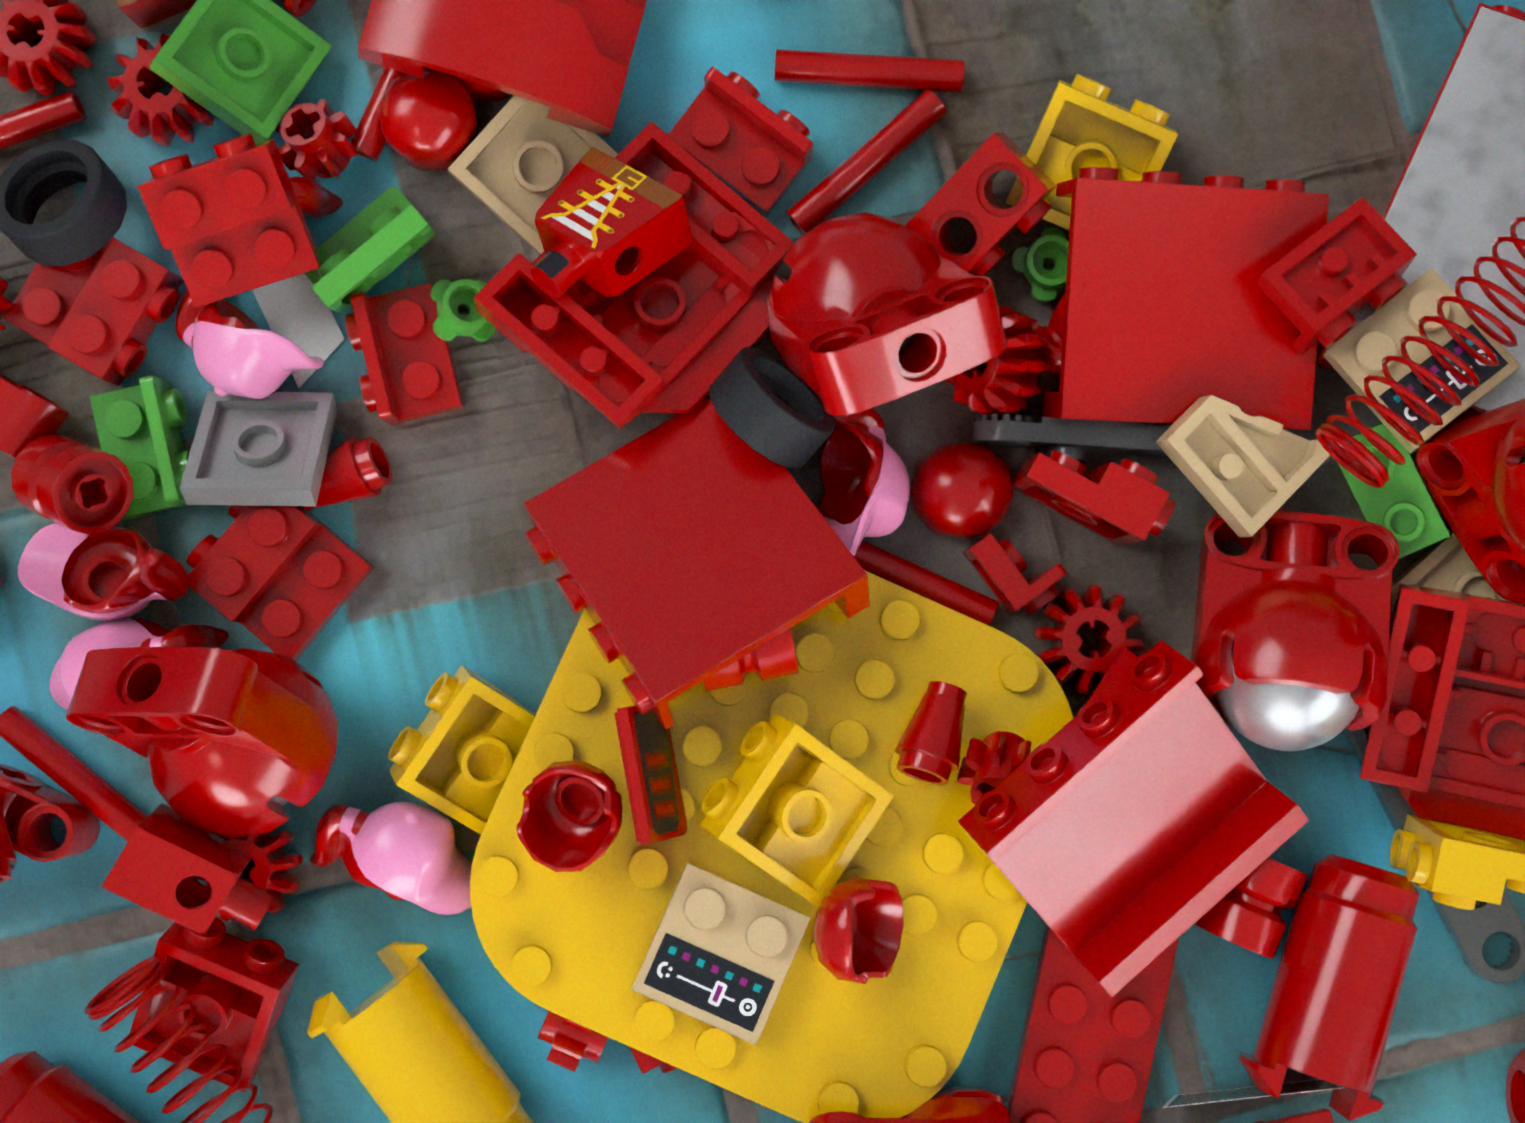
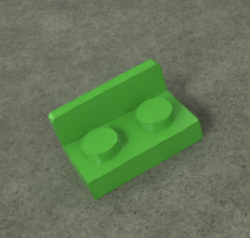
(368, 249)
(146, 434)
(1404, 502)

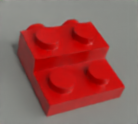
(230, 219)
(98, 309)
(1109, 501)
(277, 574)
(236, 991)

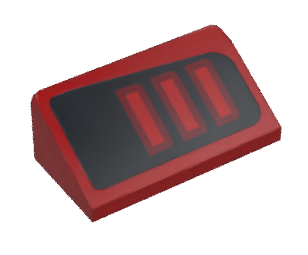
(650, 776)

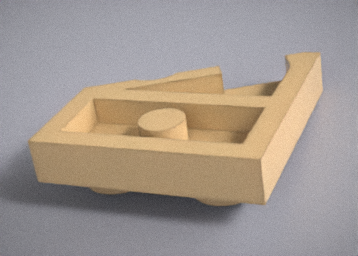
(1240, 461)

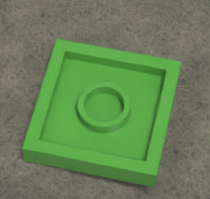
(241, 61)

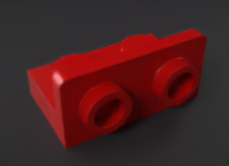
(744, 140)
(1337, 274)
(405, 360)

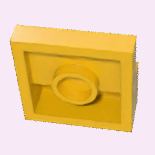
(1093, 132)
(461, 747)
(794, 808)
(1458, 861)

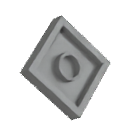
(260, 450)

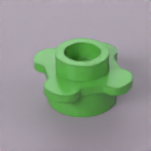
(1030, 260)
(449, 322)

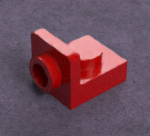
(1001, 570)

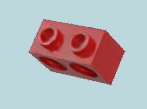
(971, 197)

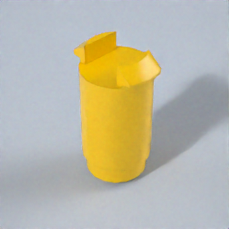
(418, 1049)

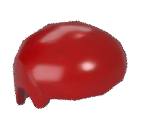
(428, 119)
(962, 490)
(570, 816)
(859, 929)

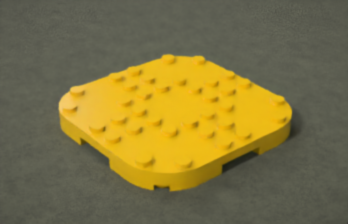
(828, 1041)

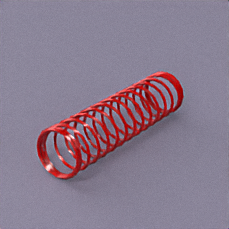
(1352, 453)
(127, 987)

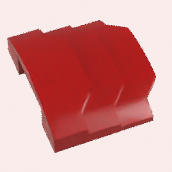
(540, 50)
(672, 329)
(1454, 710)

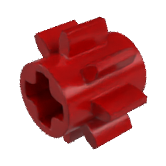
(316, 140)
(991, 761)
(570, 1041)

